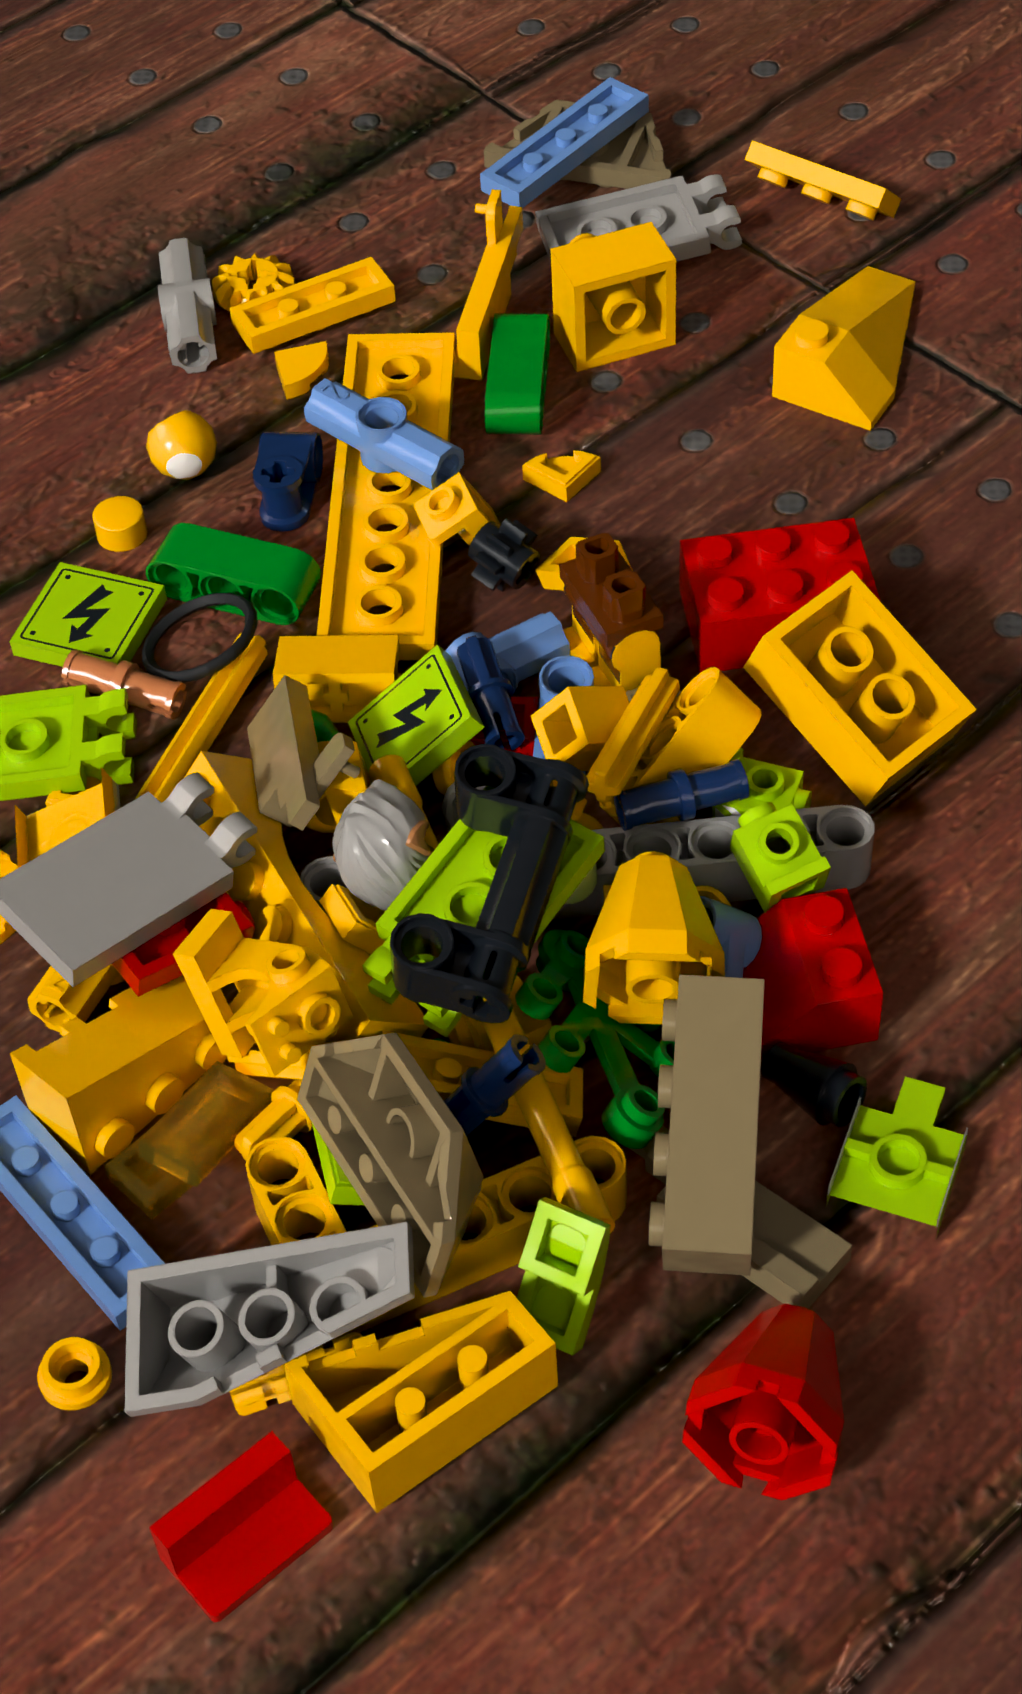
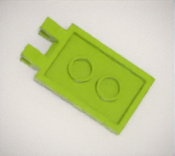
(55, 743)
(455, 887)

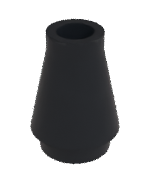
(816, 1083)

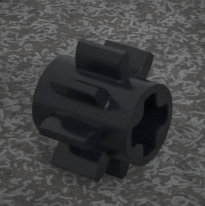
(504, 555)

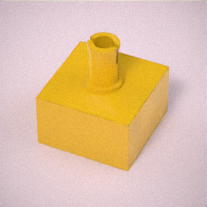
(613, 295)

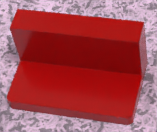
(240, 1528)

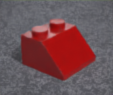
(816, 975)

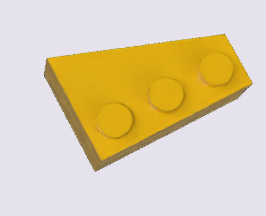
(117, 1070)

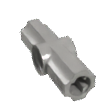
(187, 306)

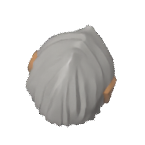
(380, 843)

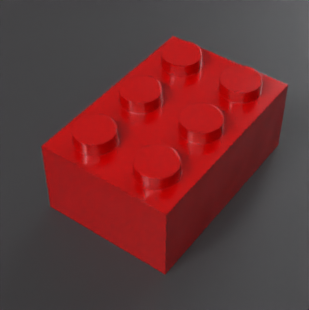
(755, 579)

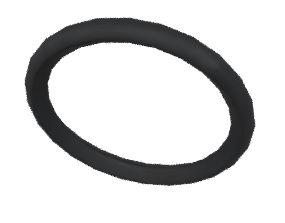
(186, 609)

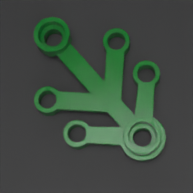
(634, 1111)

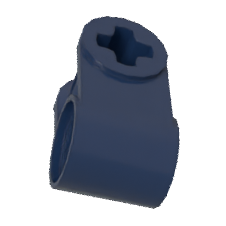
(287, 477)

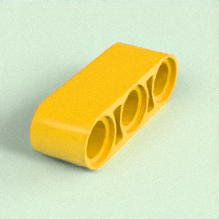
(697, 733)

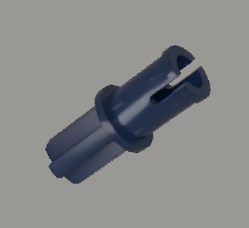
(490, 691)
(488, 1088)

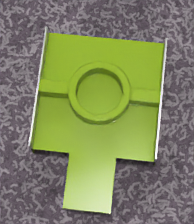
(900, 1157)

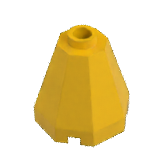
(646, 938)

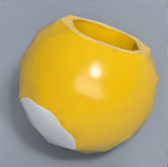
(182, 445)

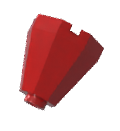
(771, 1405)

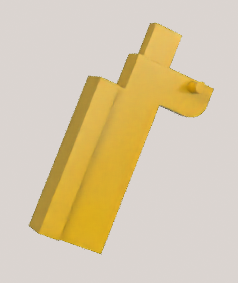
(490, 288)

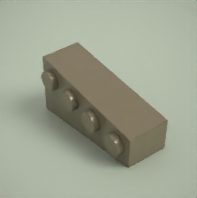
(712, 1125)

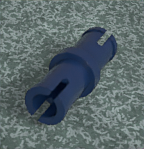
(681, 794)

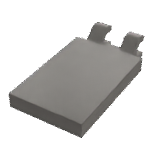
(678, 211)
(124, 879)

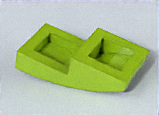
(563, 1271)

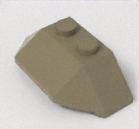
(395, 1144)

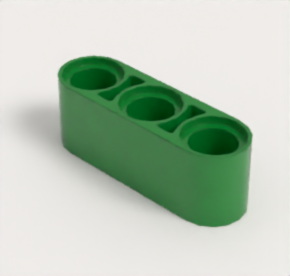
(517, 374)
(211, 561)

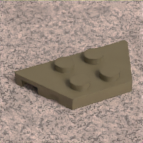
(624, 162)

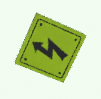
(89, 613)
(419, 717)

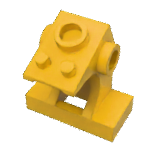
(284, 990)

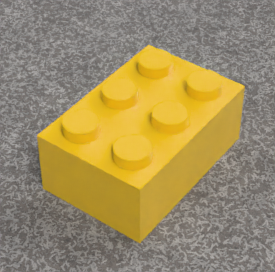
(858, 687)

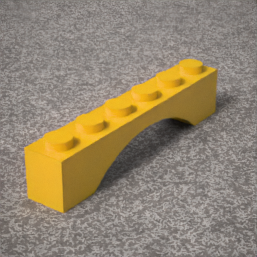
(286, 909)

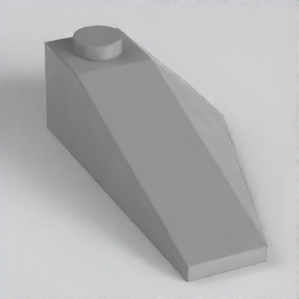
(241, 1313)

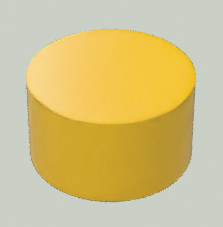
(119, 523)

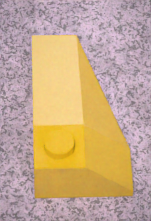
(847, 349)

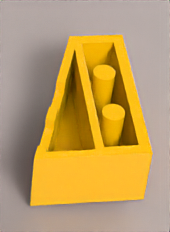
(423, 1395)

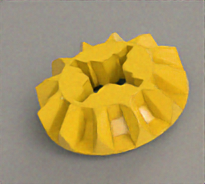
(232, 282)

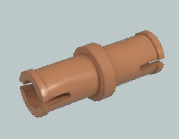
(143, 689)

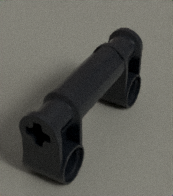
(487, 958)

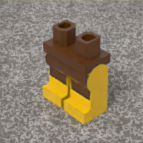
(610, 615)

